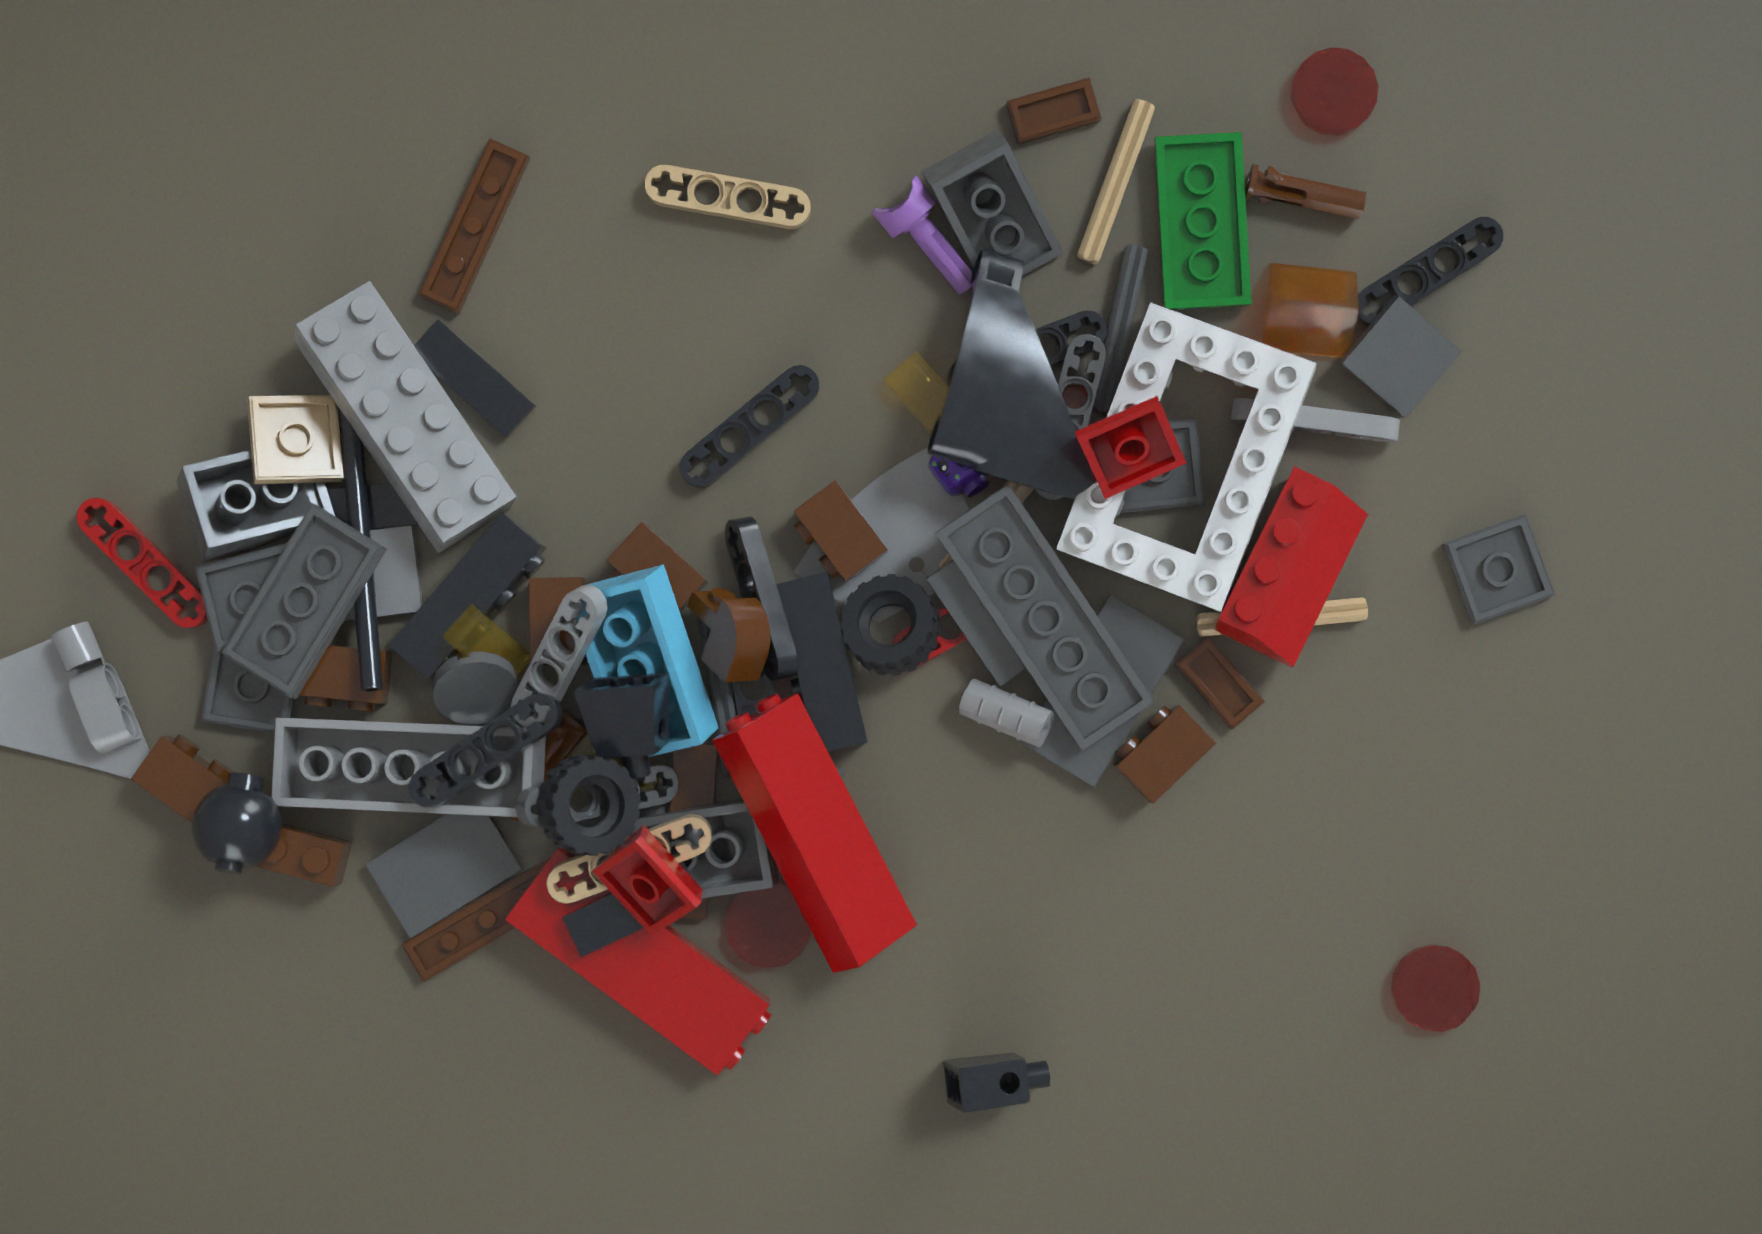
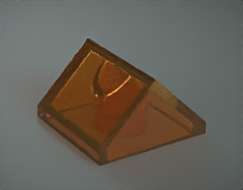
(1310, 310)

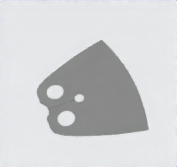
(904, 512)

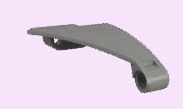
(70, 705)

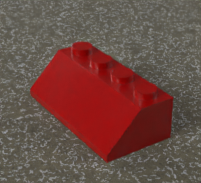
(1292, 568)

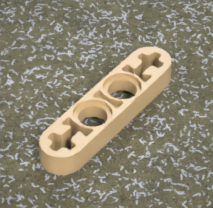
(729, 190)
(574, 867)

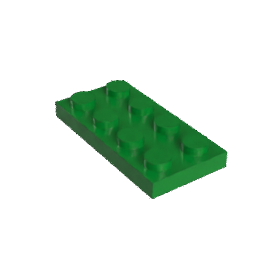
(1202, 221)

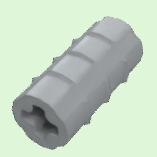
(1006, 712)

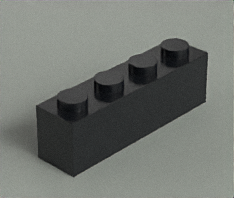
(481, 579)
(823, 663)

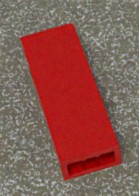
(814, 831)
(654, 977)

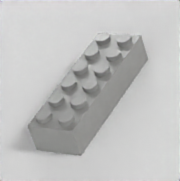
(403, 416)
(373, 762)

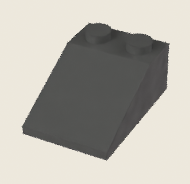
(992, 203)
(235, 514)
(736, 854)

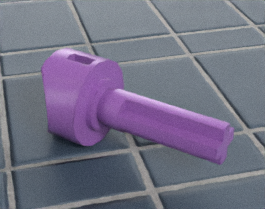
(912, 218)

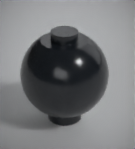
(237, 824)

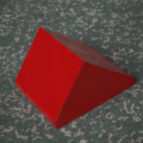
(1130, 447)
(649, 881)

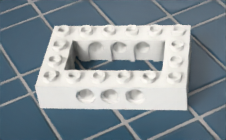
(1281, 387)

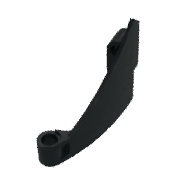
(1003, 397)

